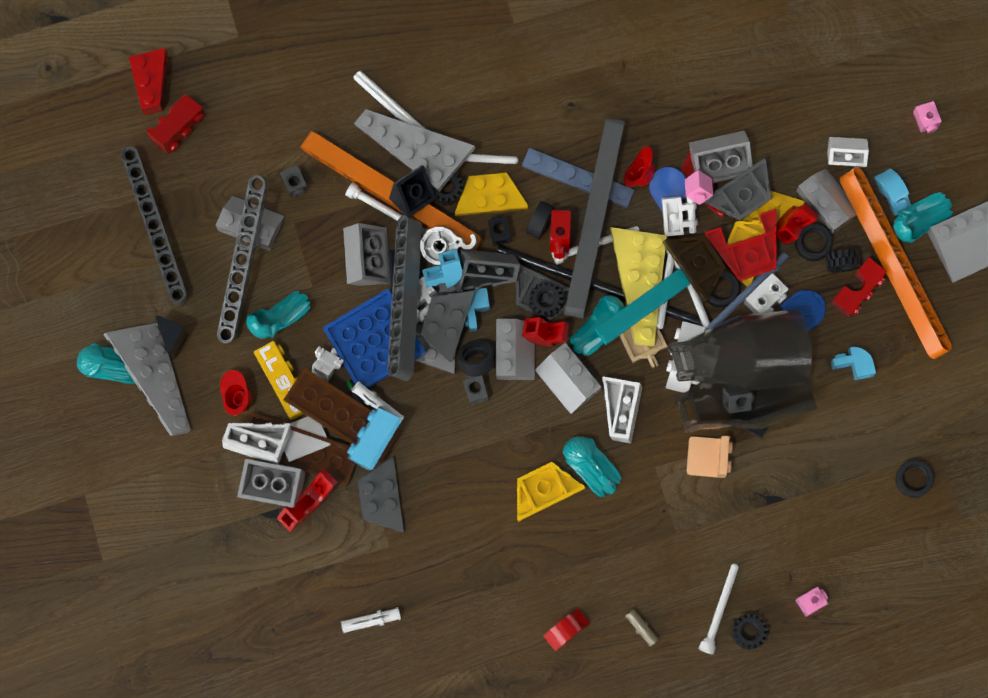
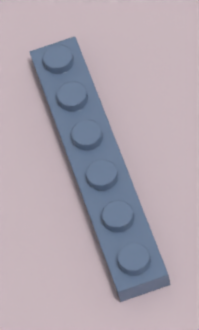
(573, 176)

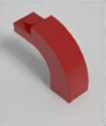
(308, 501)

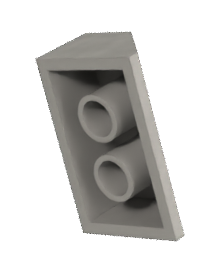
(722, 156)
(827, 200)
(230, 220)
(366, 255)
(513, 353)
(568, 378)
(271, 483)

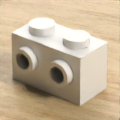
(847, 151)
(766, 295)

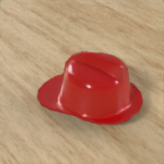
(641, 170)
(234, 392)

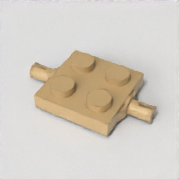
(637, 352)

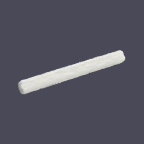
(384, 99)

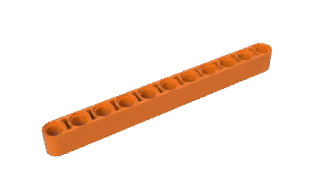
(377, 184)
(895, 263)

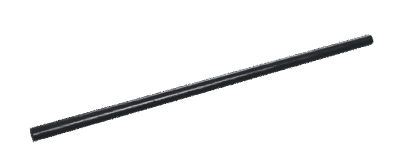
(596, 285)

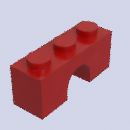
(849, 301)

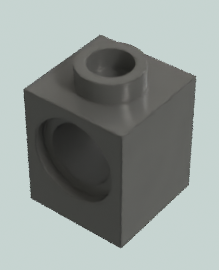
(291, 174)
(478, 397)
(733, 403)

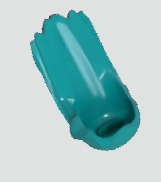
(921, 216)
(286, 312)
(586, 339)
(102, 363)
(591, 465)

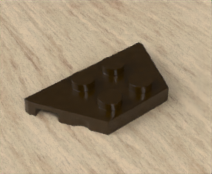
(697, 262)

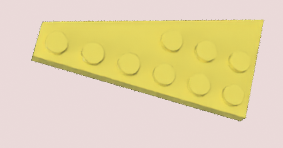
(640, 269)

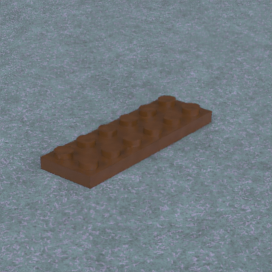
(330, 407)
(331, 458)

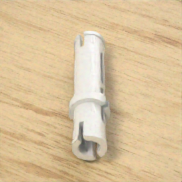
(371, 398)
(371, 620)

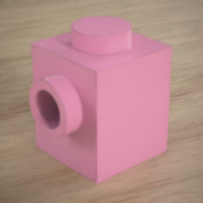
(927, 117)
(698, 187)
(812, 601)

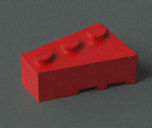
(149, 77)
(176, 124)

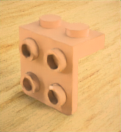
(709, 456)

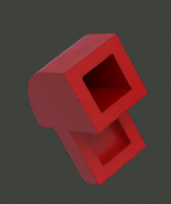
(793, 221)
(544, 333)
(566, 629)

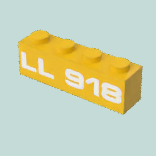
(278, 374)

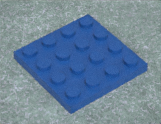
(363, 339)

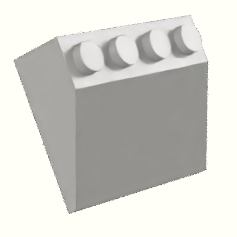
(962, 242)

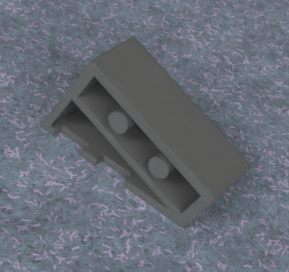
(486, 269)

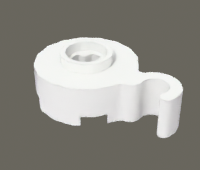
(446, 236)

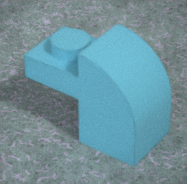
(894, 190)
(448, 272)
(478, 304)
(859, 360)

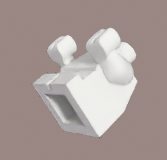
(326, 363)

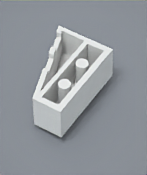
(682, 334)
(622, 407)
(257, 440)

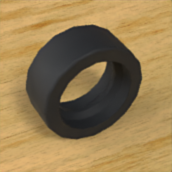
(540, 220)
(814, 256)
(735, 290)
(476, 368)
(914, 464)

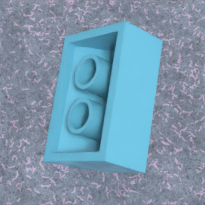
(373, 438)

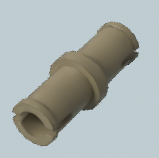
(642, 627)

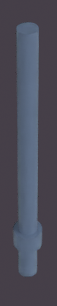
(742, 296)

